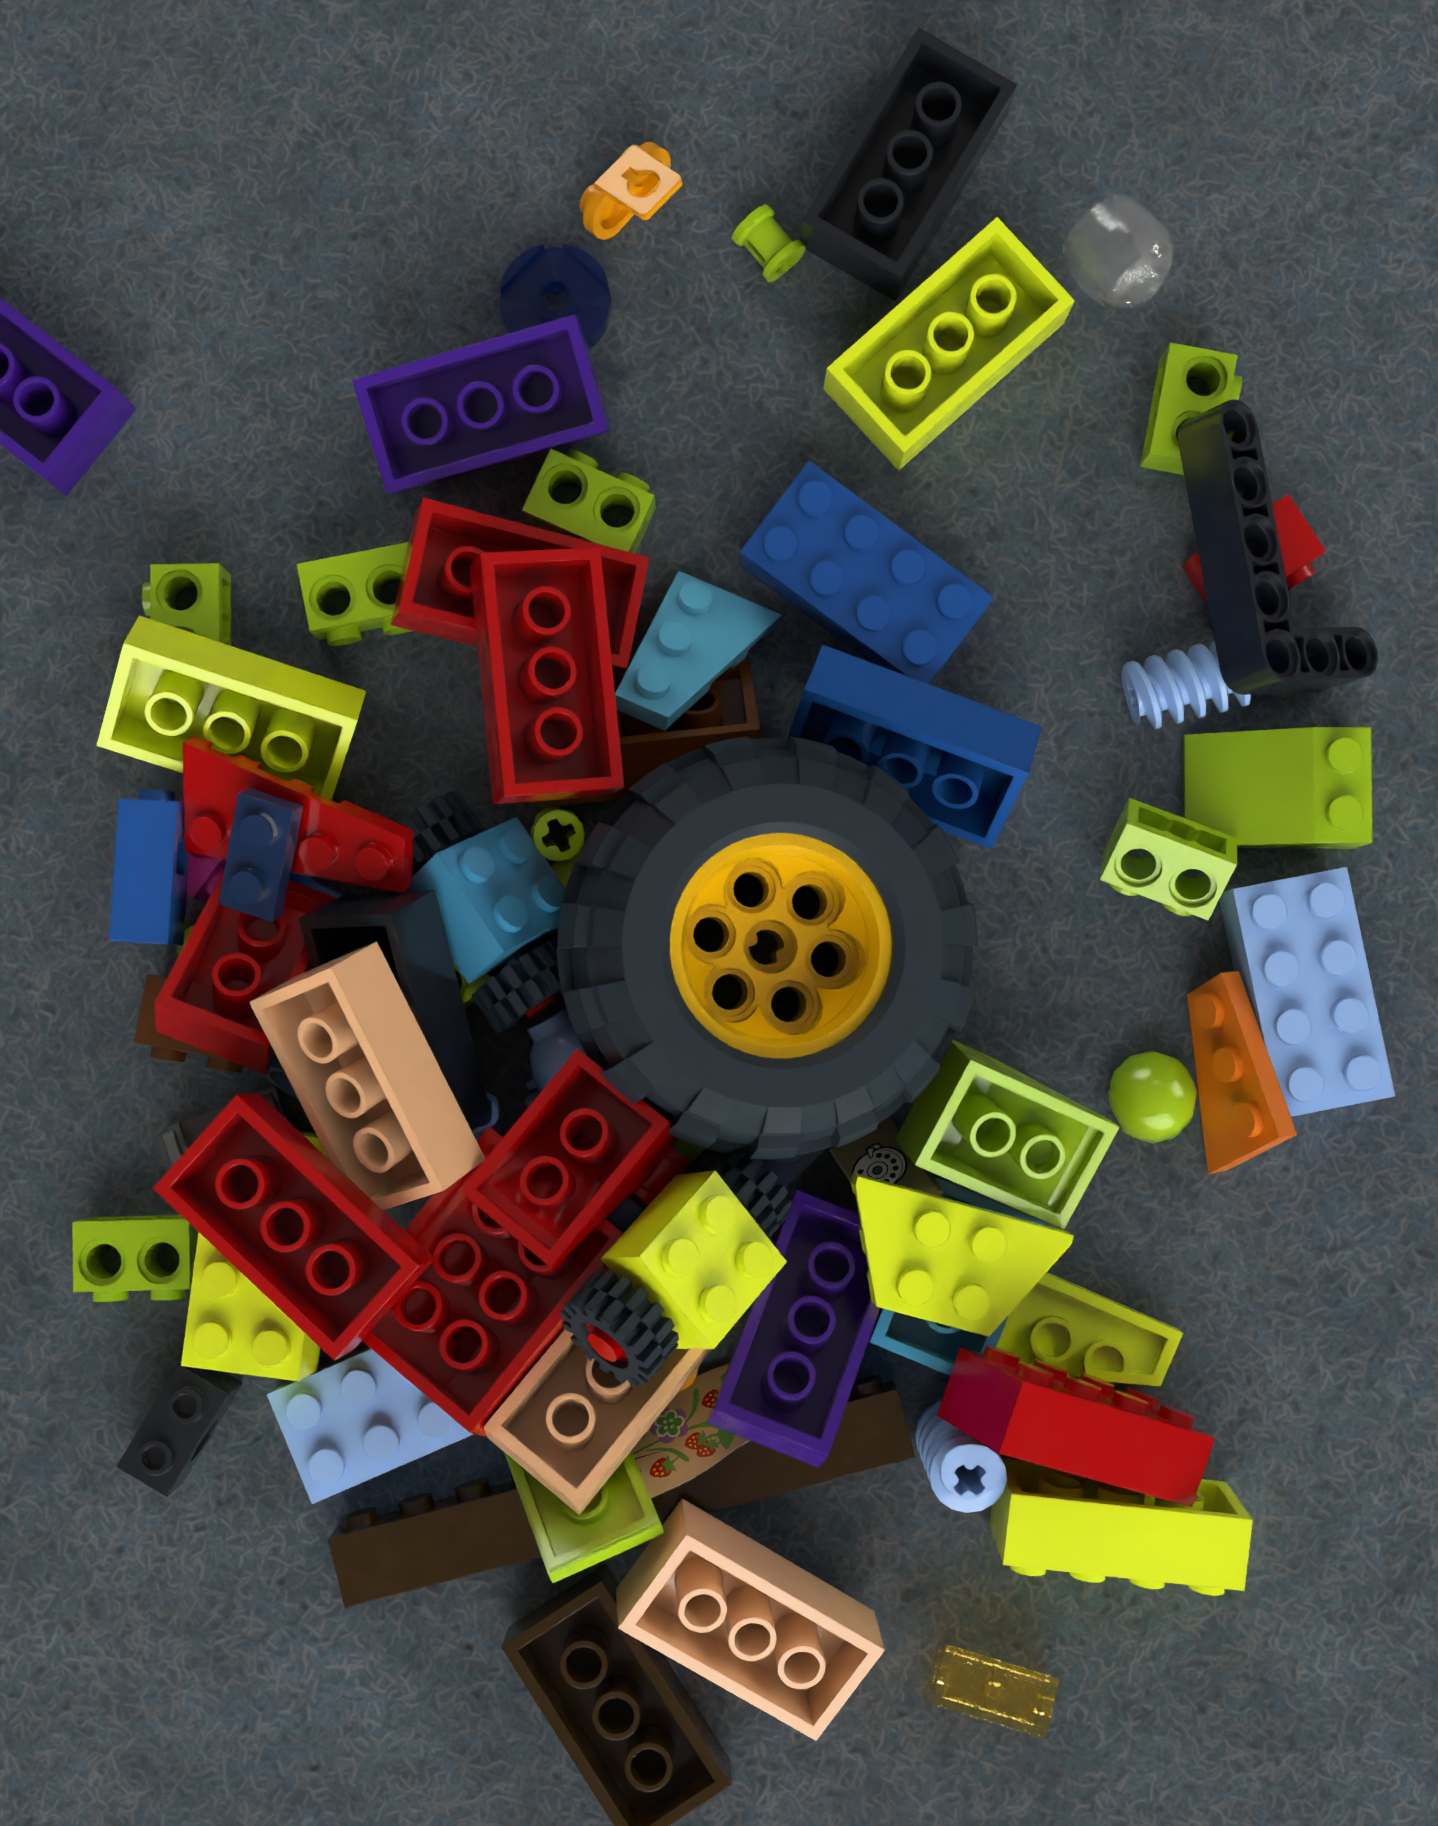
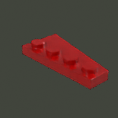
(332, 839)

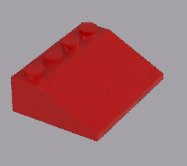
(480, 1307)

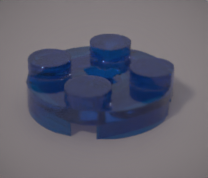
(555, 271)

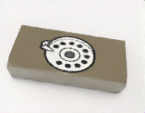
(883, 1159)

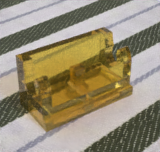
(992, 1690)

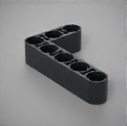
(1245, 567)

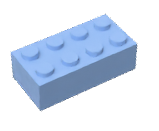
(1310, 988)
(357, 1422)

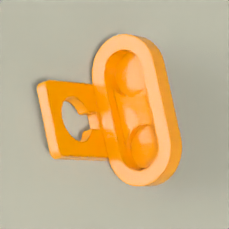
(629, 190)

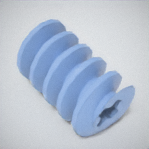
(1176, 683)
(959, 1467)

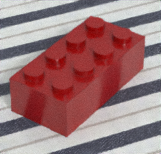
(446, 541)
(546, 675)
(293, 1224)
(1076, 1424)

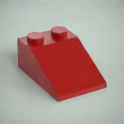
(225, 967)
(569, 1161)

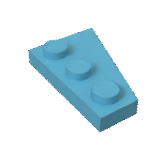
(688, 647)

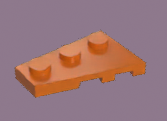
(1235, 1076)

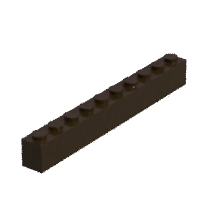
(489, 1527)

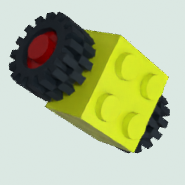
(682, 1267)

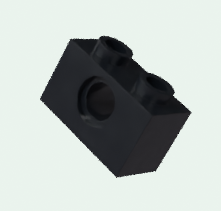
(178, 1427)

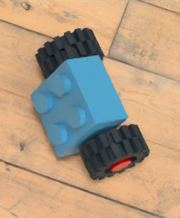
(494, 906)

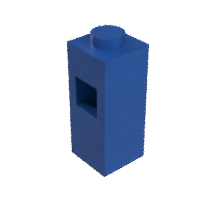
(149, 871)

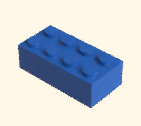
(863, 577)
(947, 750)

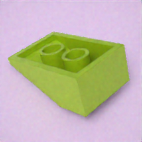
(1282, 786)
(1005, 1135)

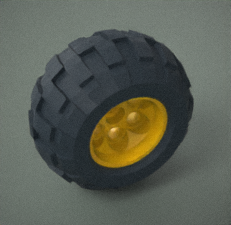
(887, 907)

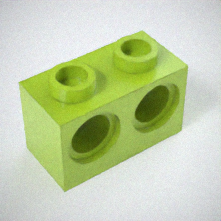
(1176, 403)
(599, 492)
(361, 576)
(212, 609)
(1174, 848)
(137, 1243)

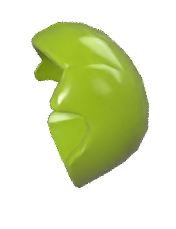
(1152, 1096)

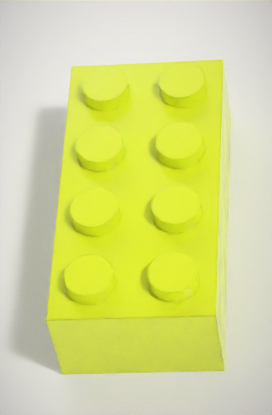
(947, 343)
(242, 702)
(238, 1326)
(1105, 1530)

